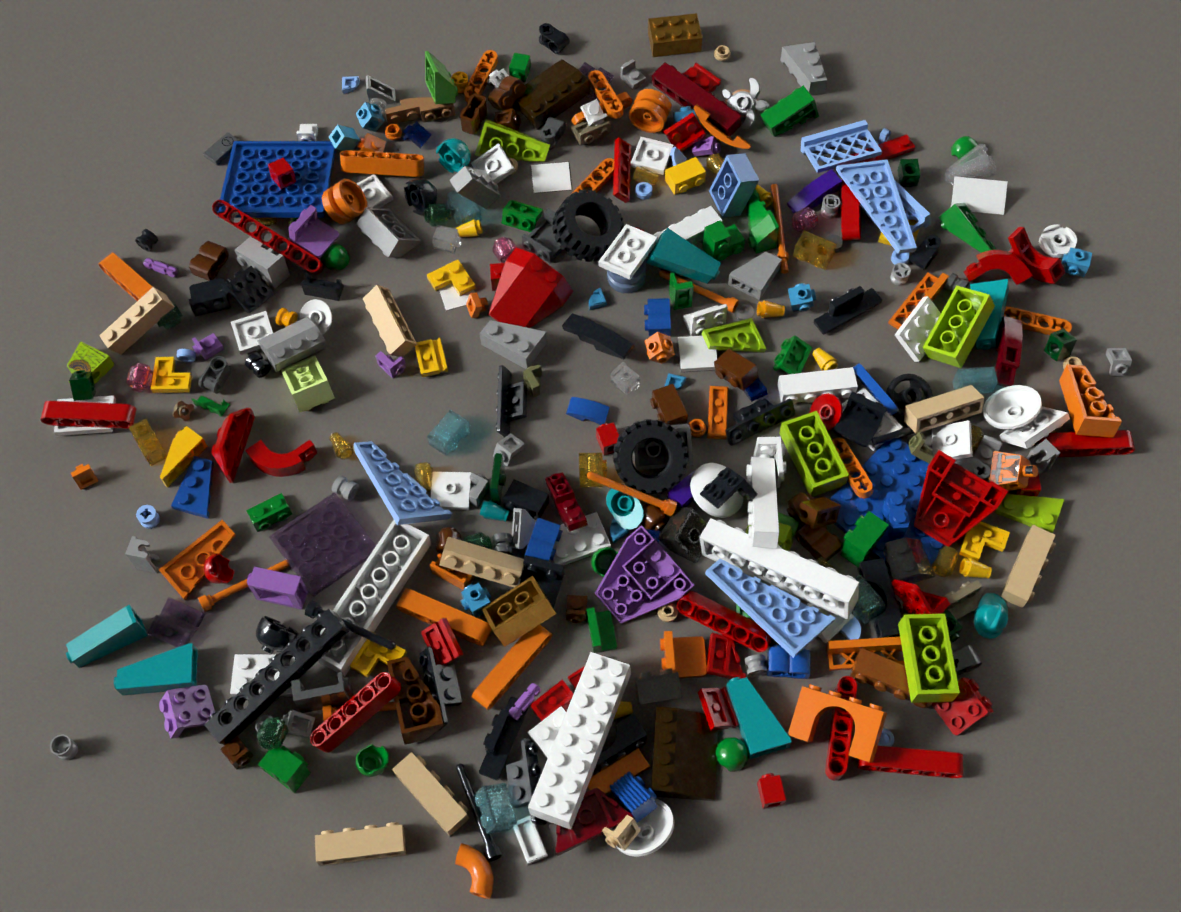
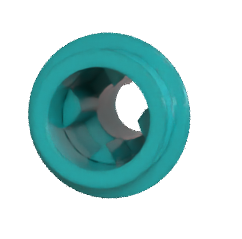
(493, 511)

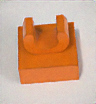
(476, 305)
(84, 476)

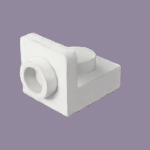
(496, 77)
(593, 113)
(307, 132)

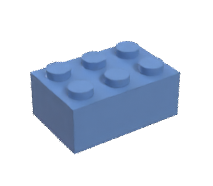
(734, 185)

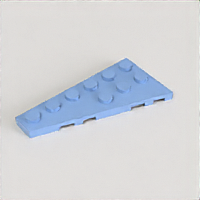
(878, 194)
(398, 490)
(774, 610)

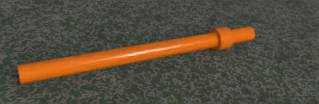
(780, 239)

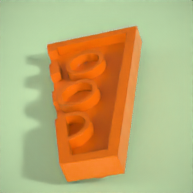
(188, 566)

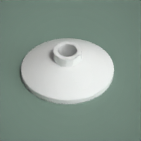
(313, 309)

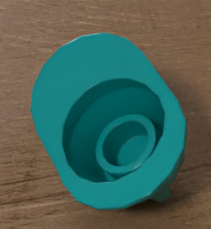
(625, 509)
(991, 616)

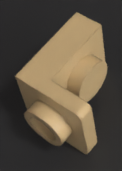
(623, 834)

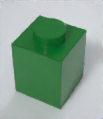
(520, 66)

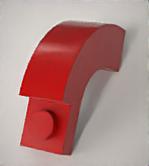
(999, 260)
(1042, 267)
(280, 464)

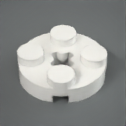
(1054, 249)

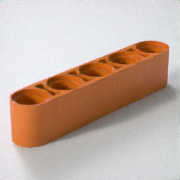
(382, 163)
(124, 276)
(432, 611)
(511, 666)

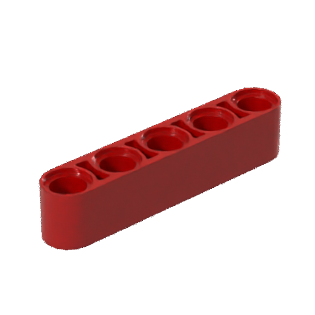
(850, 214)
(88, 414)
(1082, 445)
(714, 621)
(355, 712)
(839, 737)
(915, 762)

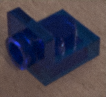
(416, 134)

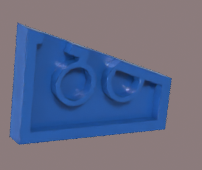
(194, 490)

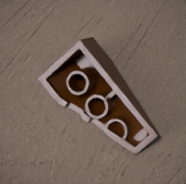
(416, 708)

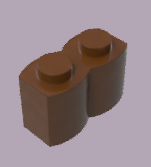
(505, 95)
(473, 114)
(209, 260)
(819, 542)

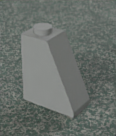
(755, 275)

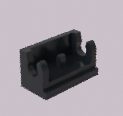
(322, 288)

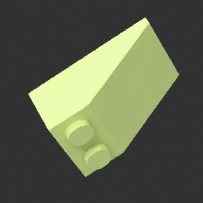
(307, 384)

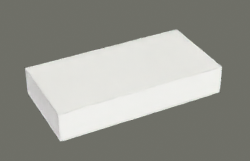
(530, 840)

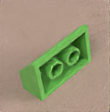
(439, 81)

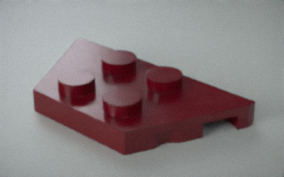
(593, 815)

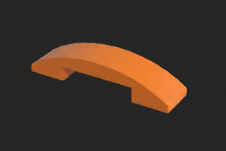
(703, 115)

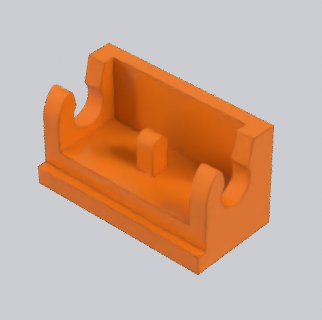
(452, 576)

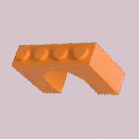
(868, 720)

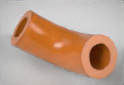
(479, 868)

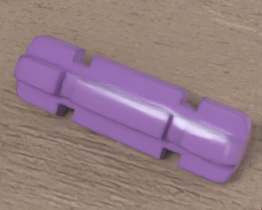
(160, 267)
(524, 701)

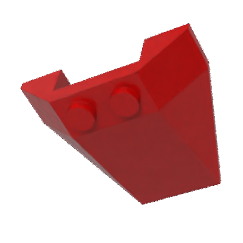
(528, 290)
(954, 500)

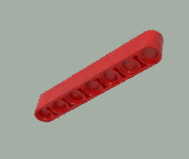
(260, 232)

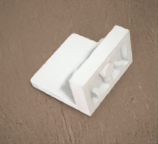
(705, 319)
(772, 448)

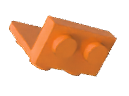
(684, 655)

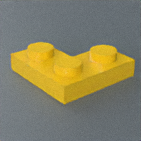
(452, 274)
(165, 380)
(983, 535)
(372, 653)

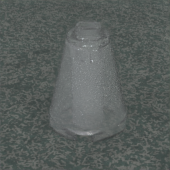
(972, 165)

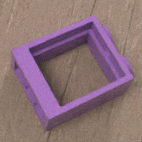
(277, 587)

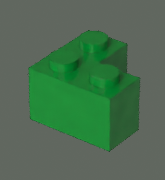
(722, 241)
(862, 540)
(285, 767)

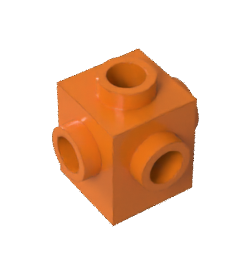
(659, 347)

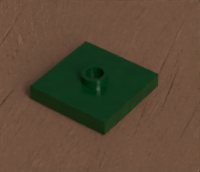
(498, 478)

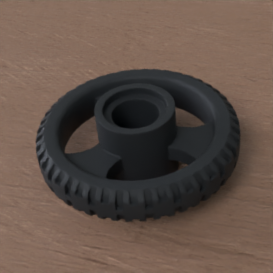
(901, 398)

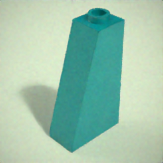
(683, 258)
(999, 293)
(106, 637)
(159, 673)
(757, 723)

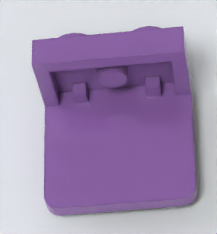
(312, 233)
(186, 708)

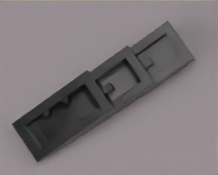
(599, 336)

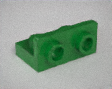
(521, 215)
(792, 356)
(269, 512)

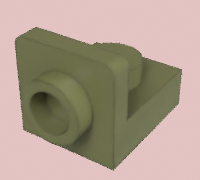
(531, 379)
(920, 449)

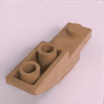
(418, 108)

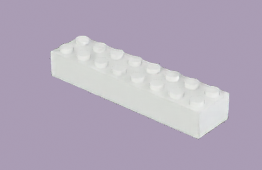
(781, 569)
(376, 589)
(580, 740)

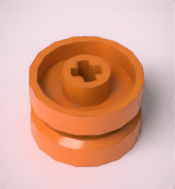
(650, 110)
(344, 201)

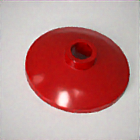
(828, 403)

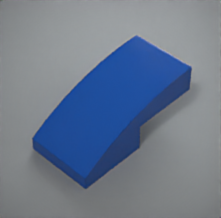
(587, 409)

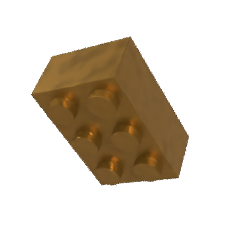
(674, 35)
(518, 611)

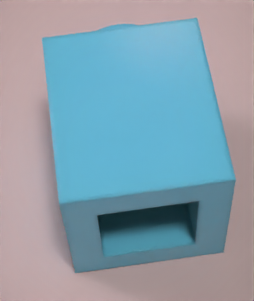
(344, 138)

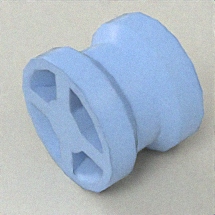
(151, 520)

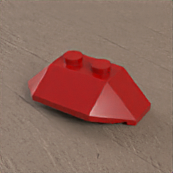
(232, 441)

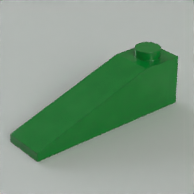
(962, 223)
(761, 225)

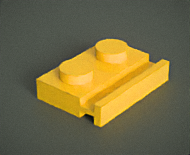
(431, 357)

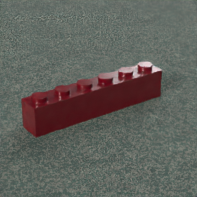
(688, 93)

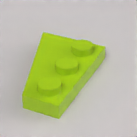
(735, 336)
(1031, 510)

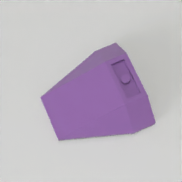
(641, 578)

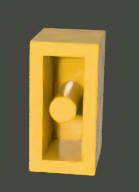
(685, 176)

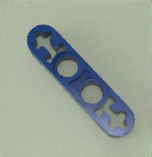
(875, 389)

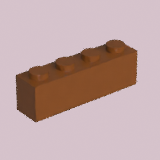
(883, 675)

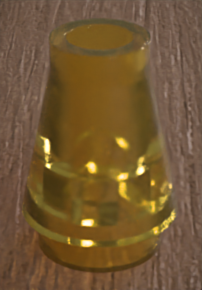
(644, 175)
(342, 447)
(423, 473)

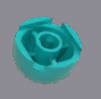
(453, 154)

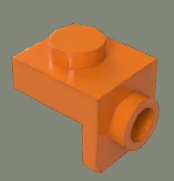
(371, 143)

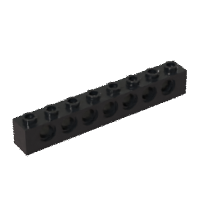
(273, 689)

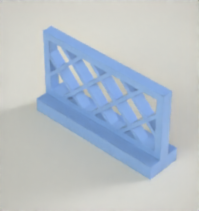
(836, 137)
(913, 208)

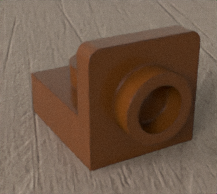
(508, 118)
(576, 608)
(237, 753)

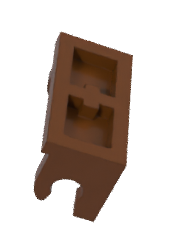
(820, 512)

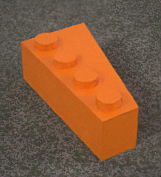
(1086, 403)

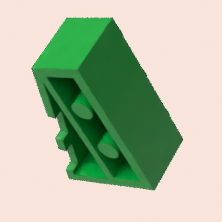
(790, 111)

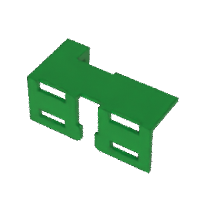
(209, 404)

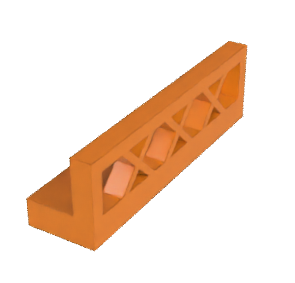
(932, 292)
(854, 646)

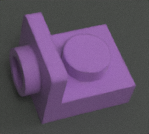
(706, 146)
(208, 346)
(390, 366)

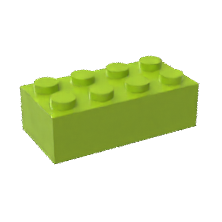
(958, 326)
(813, 453)
(928, 658)

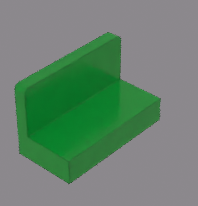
(681, 293)
(601, 630)

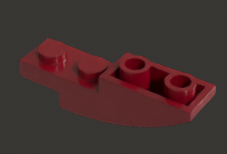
(1009, 351)
(565, 502)

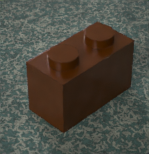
(736, 369)
(669, 405)

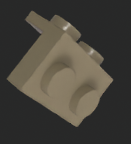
(586, 133)
(964, 600)

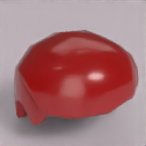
(217, 569)

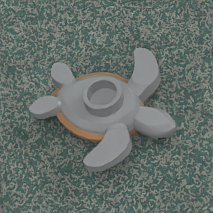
(746, 102)

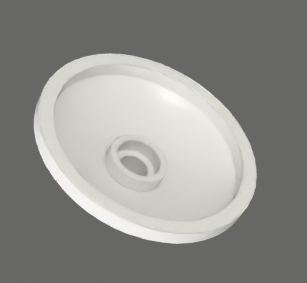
(1012, 407)
(701, 477)
(654, 832)

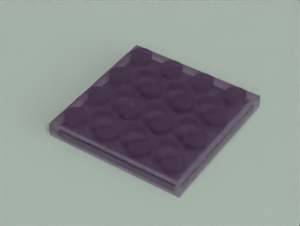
(323, 544)

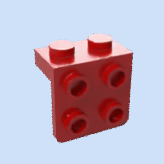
(917, 601)
(965, 708)

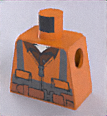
(1011, 470)

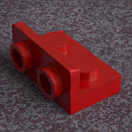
(685, 132)

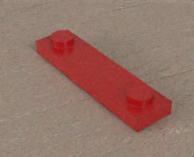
(891, 149)
(622, 165)

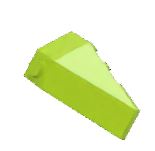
(514, 143)

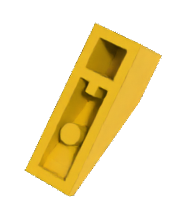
(181, 453)

